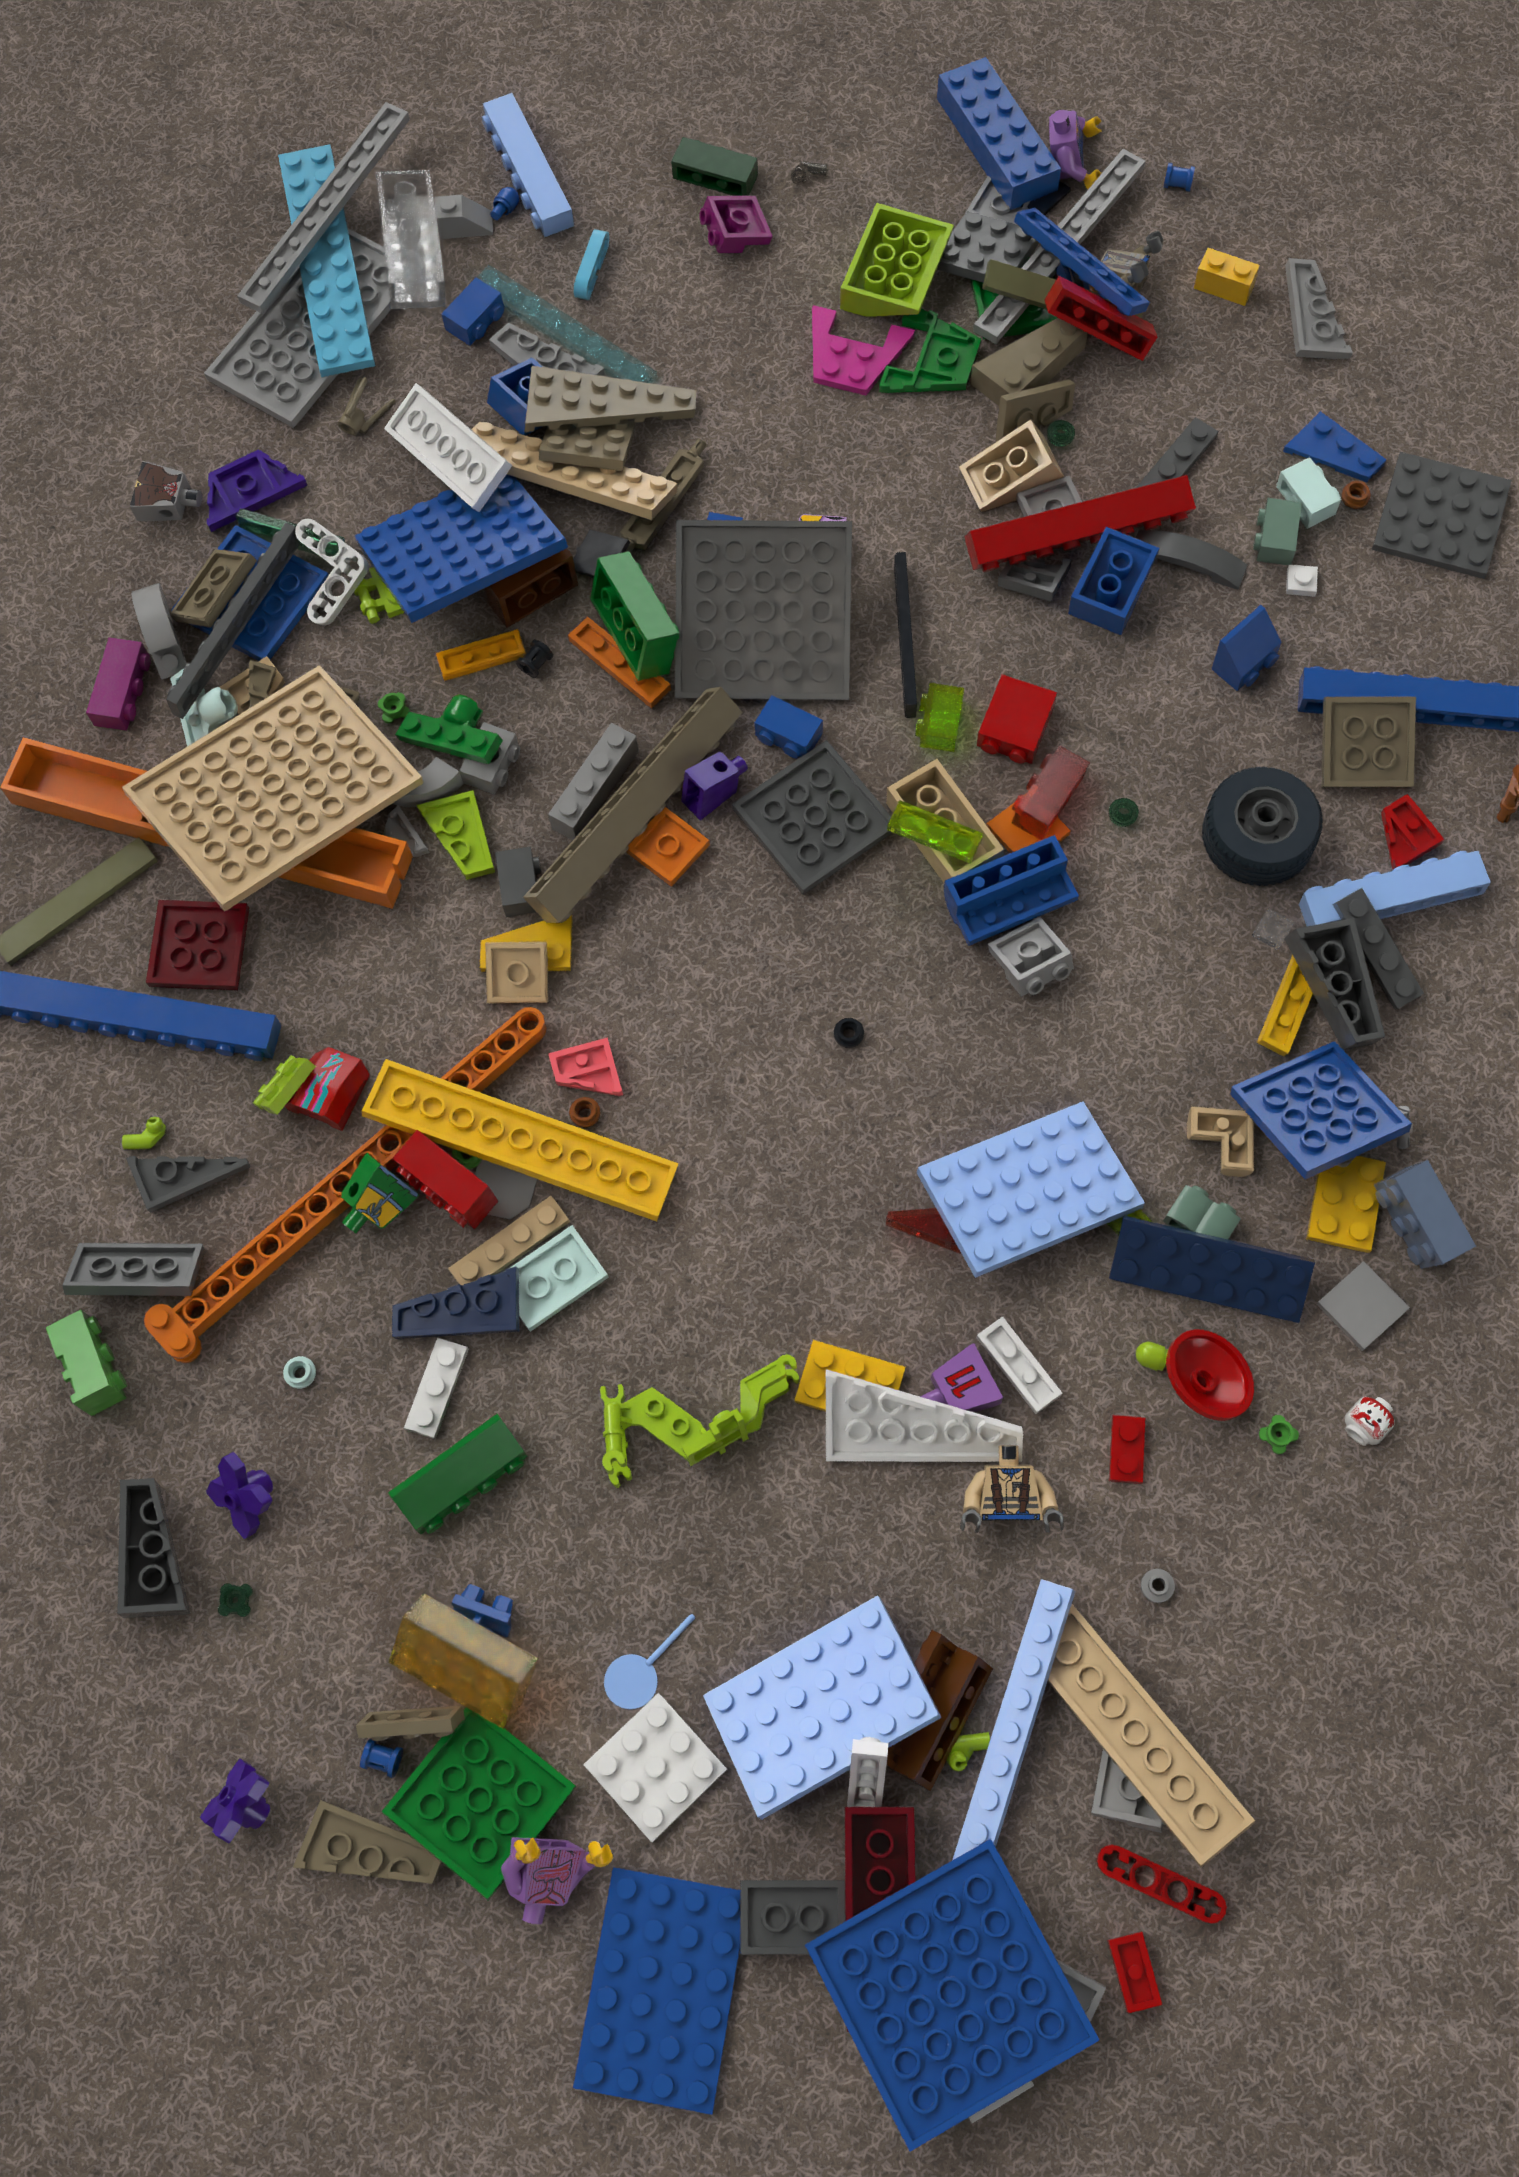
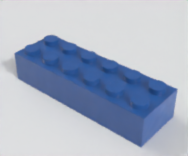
(998, 133)

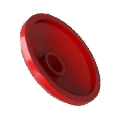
(1210, 1375)

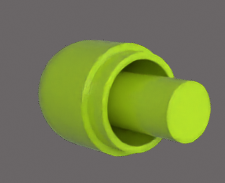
(1151, 1355)

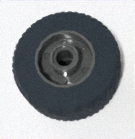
(1262, 826)

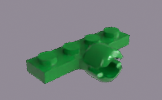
(452, 732)

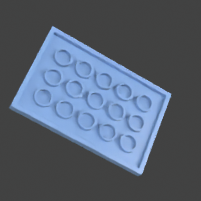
(1029, 1188)
(800, 1709)

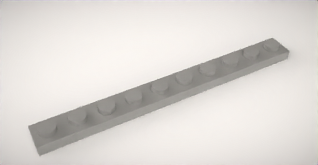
(323, 208)
(1077, 224)

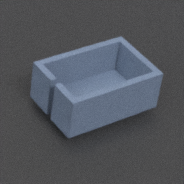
(1423, 1215)

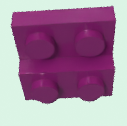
(734, 223)

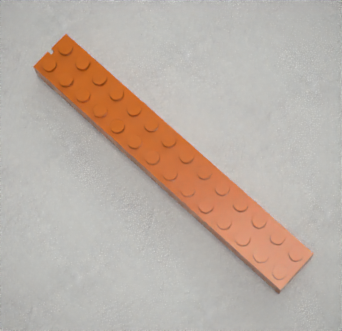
(92, 793)

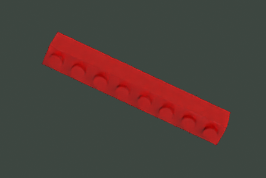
(1079, 523)

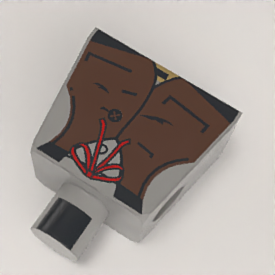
(162, 494)

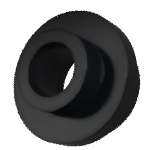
(845, 1024)

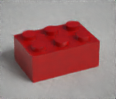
(444, 1181)

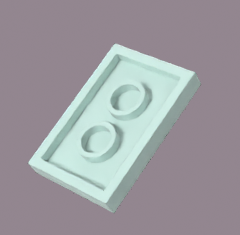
(556, 1277)

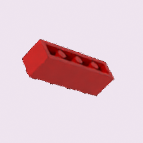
(1100, 318)

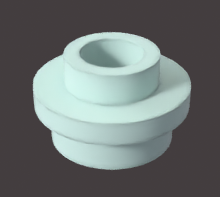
(295, 1363)

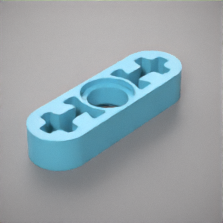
(590, 263)

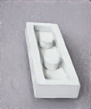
(1019, 1365)
(436, 1388)

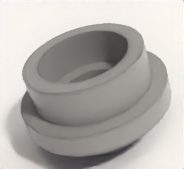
(1148, 1590)

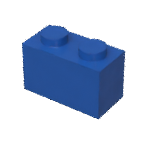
(473, 311)
(788, 727)

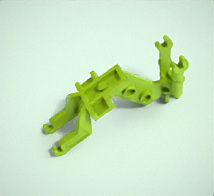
(683, 1431)

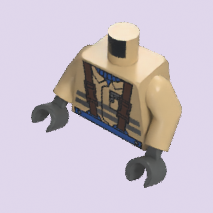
(1010, 1493)

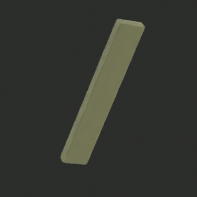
(1019, 283)
(75, 901)

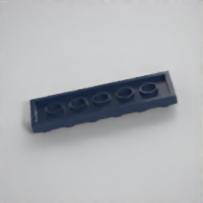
(1211, 1269)

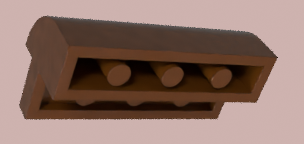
(954, 1684)

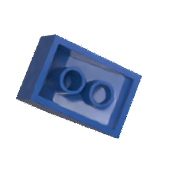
(1113, 581)

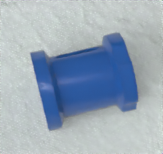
(1179, 177)
(381, 1758)

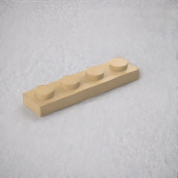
(511, 1242)

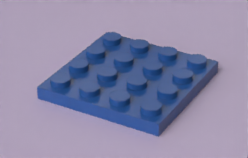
(281, 606)
(1320, 1109)

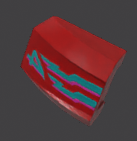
(330, 1088)

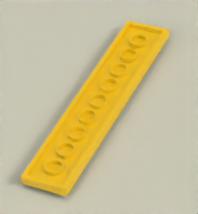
(520, 1140)

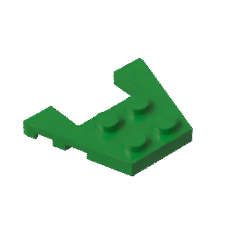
(943, 361)

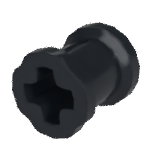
(526, 662)

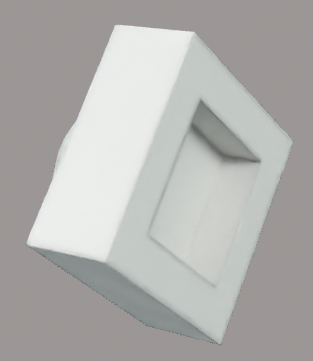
(1301, 580)

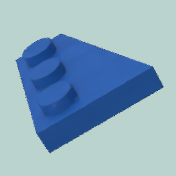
(1335, 447)

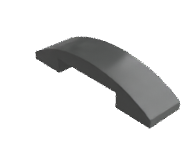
(1196, 555)

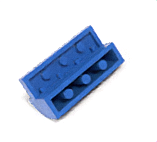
(1010, 890)

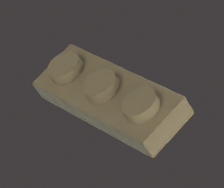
(410, 1722)

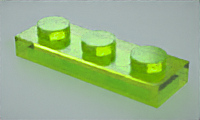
(935, 831)

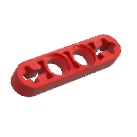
(1159, 1887)

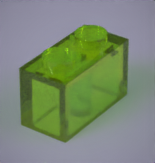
(941, 717)

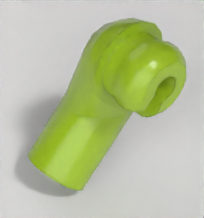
(148, 1138)
(964, 1749)

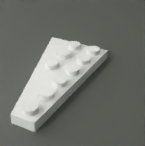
(892, 1425)

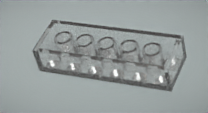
(410, 239)

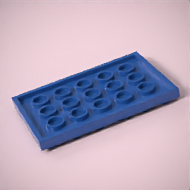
(661, 1991)

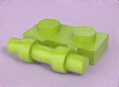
(370, 606)
(283, 1084)

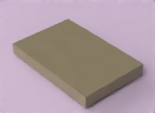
(213, 587)

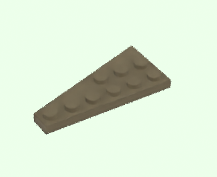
(597, 400)

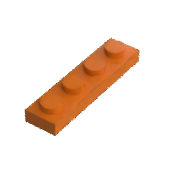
(604, 651)

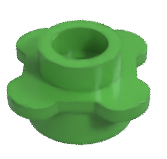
(388, 702)
(1288, 1433)

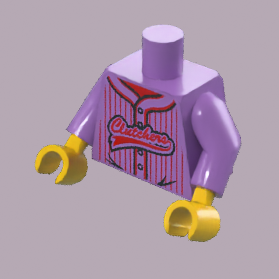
(548, 1871)

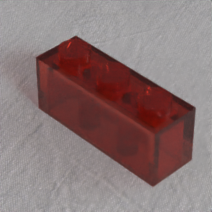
(1049, 792)

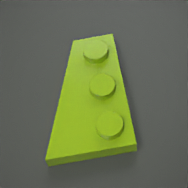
(461, 832)

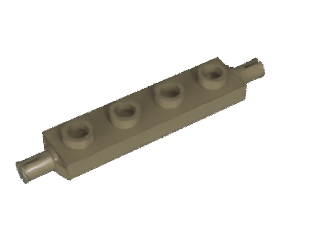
(683, 470)

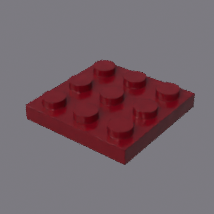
(197, 945)

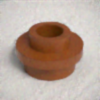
(1359, 488)
(584, 1103)

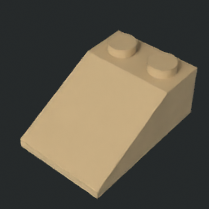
(1010, 467)

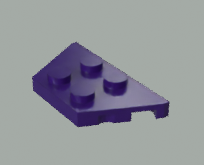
(248, 485)

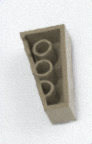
(1029, 360)

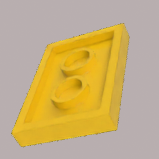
(1346, 1205)
(826, 1356)

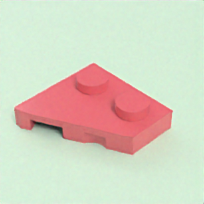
(587, 1068)

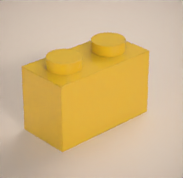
(1226, 276)

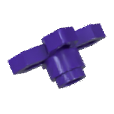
(241, 1493)
(238, 1803)

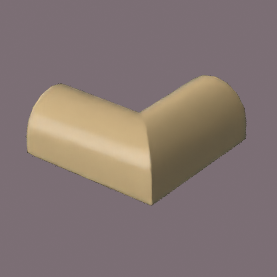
(1230, 1128)

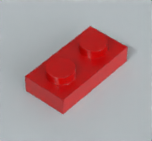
(1127, 1449)
(1134, 1972)

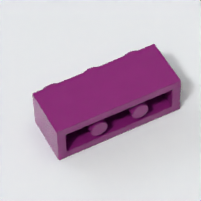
(118, 684)

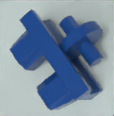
(493, 1618)

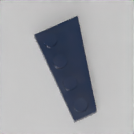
(465, 1309)

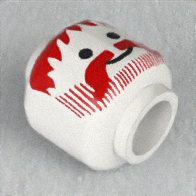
(1369, 1420)

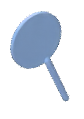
(632, 1678)

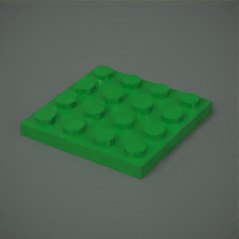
(475, 1797)

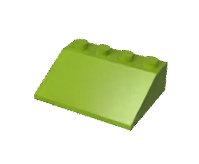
(894, 263)

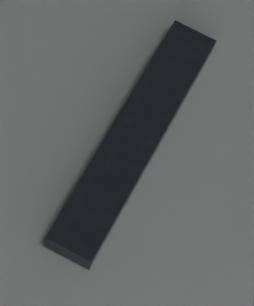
(905, 635)

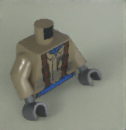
(1133, 265)

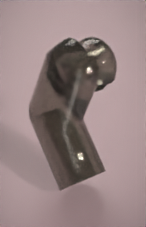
(808, 170)

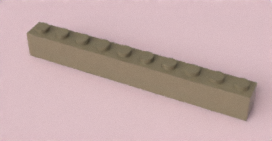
(632, 806)

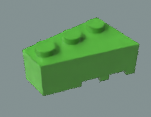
(86, 1362)

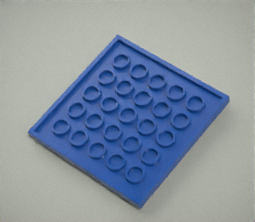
(451, 550)
(951, 1994)

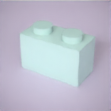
(1308, 485)

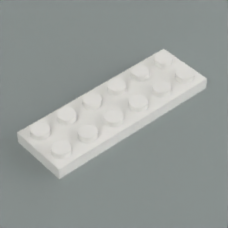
(448, 447)

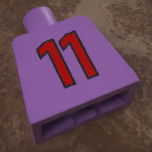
(965, 1383)

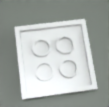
(655, 1767)

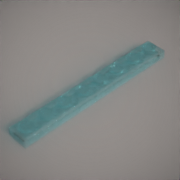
(566, 329)

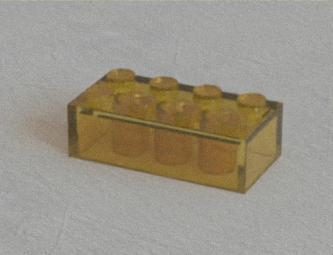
(463, 1660)

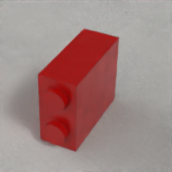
(1016, 719)

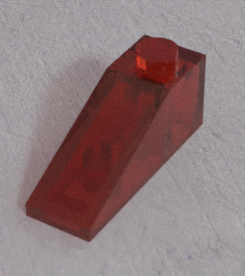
(924, 1225)

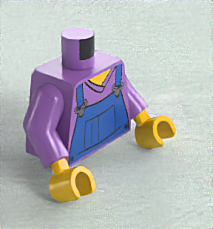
(1067, 144)

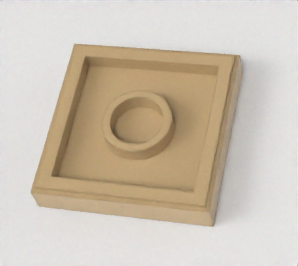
(516, 972)

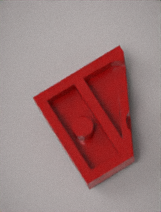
(1408, 832)

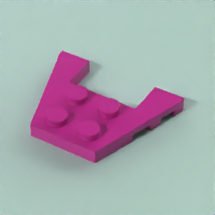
(848, 362)

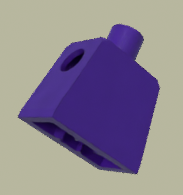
(711, 783)

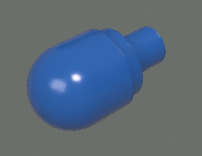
(505, 200)

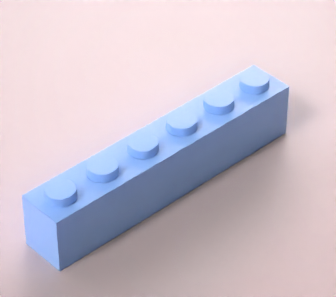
(528, 164)
(1403, 888)

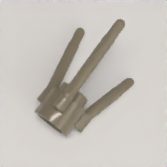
(353, 418)

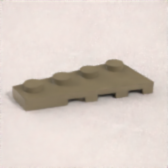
(359, 1846)

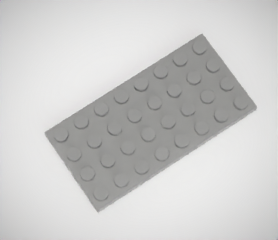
(274, 353)

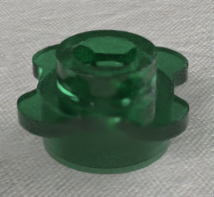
(227, 1594)

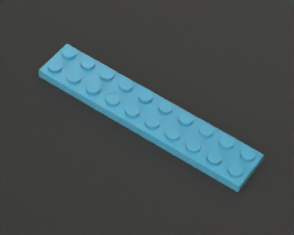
(328, 271)

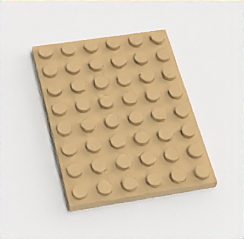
(272, 787)

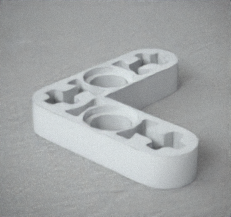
(341, 564)

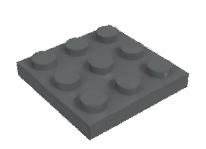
(982, 239)

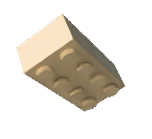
(936, 792)

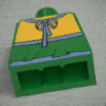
(375, 1195)

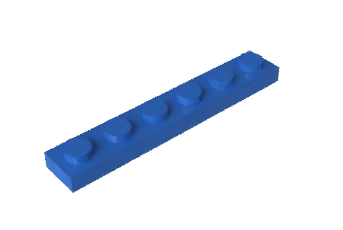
(1082, 262)

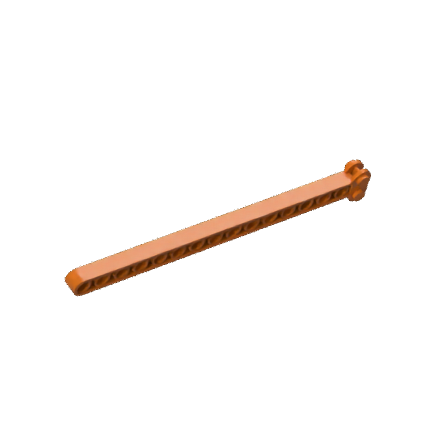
(175, 1327)

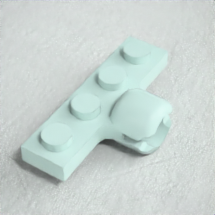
(207, 712)

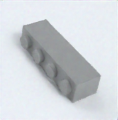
(593, 781)

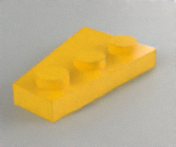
(557, 937)

